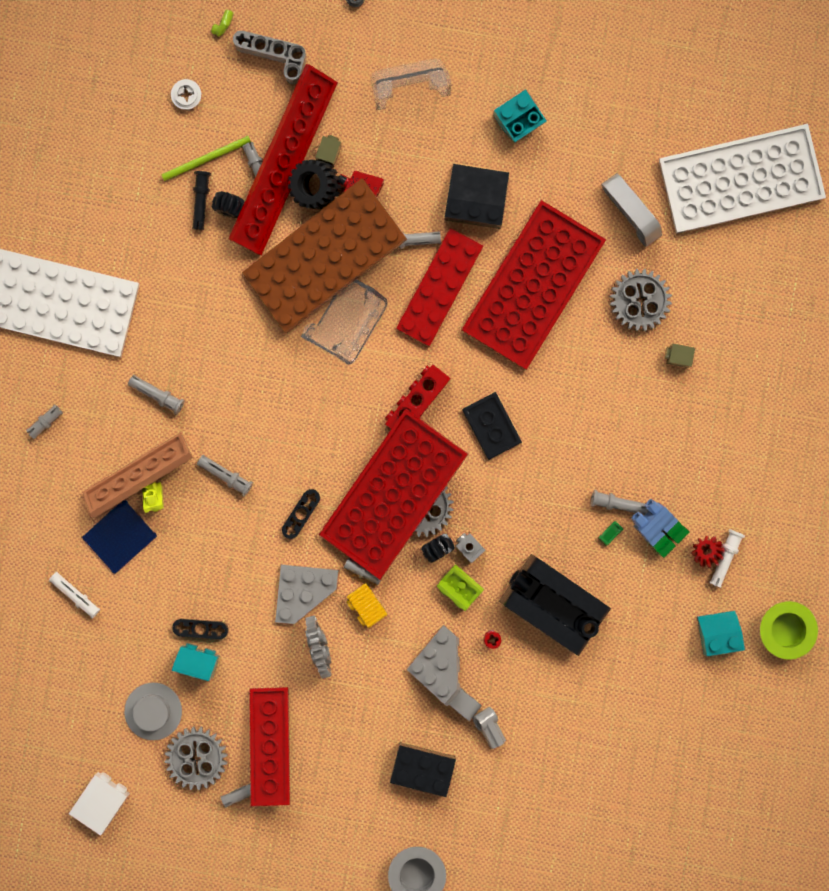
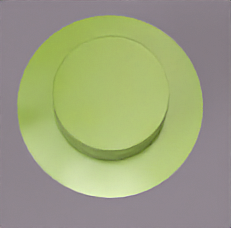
(789, 630)

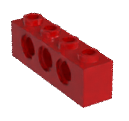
(439, 380)

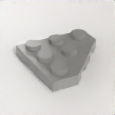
(302, 590)
(439, 666)

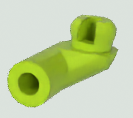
(220, 29)

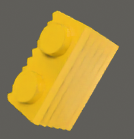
(366, 605)

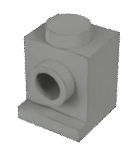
(472, 554)

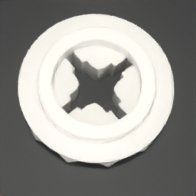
(178, 90)

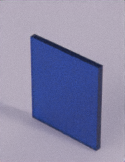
(119, 536)

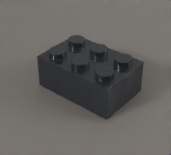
(423, 769)

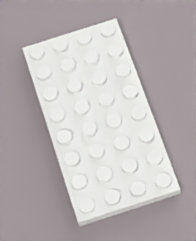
(742, 178)
(65, 303)

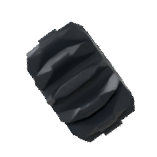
(227, 204)
(438, 548)

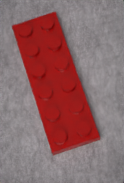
(439, 287)
(269, 746)

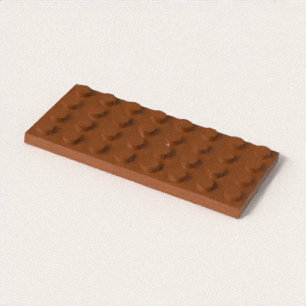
(324, 255)

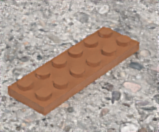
(137, 475)

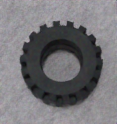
(300, 181)

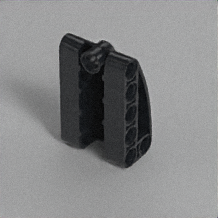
(554, 604)

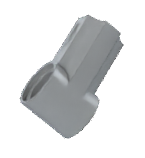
(486, 722)

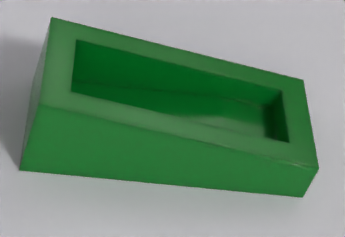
(610, 533)

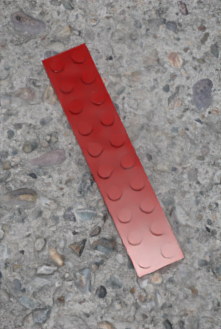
(284, 153)

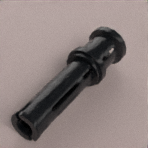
(201, 190)

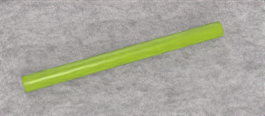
(205, 158)

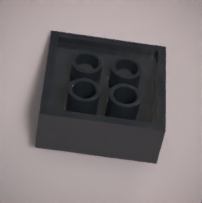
(476, 196)

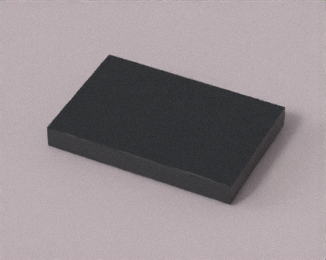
(491, 425)

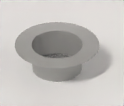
(153, 711)
(417, 871)

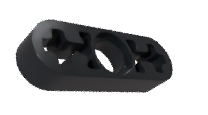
(289, 523)
(214, 635)

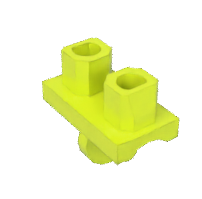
(153, 497)

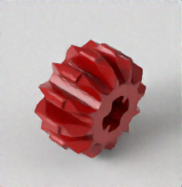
(714, 546)

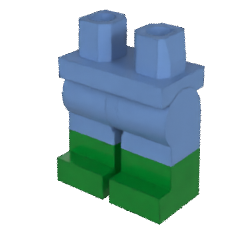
(656, 521)

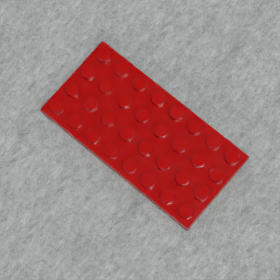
(533, 285)
(393, 494)

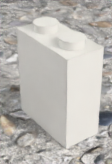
(99, 802)

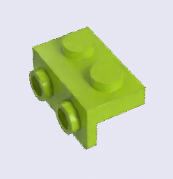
(459, 587)

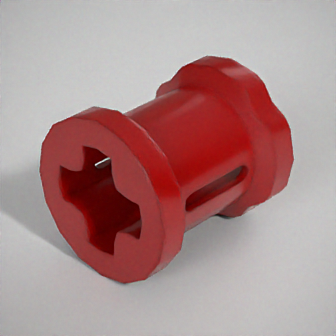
(497, 641)

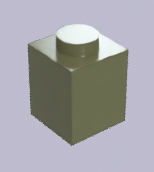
(329, 150)
(680, 355)

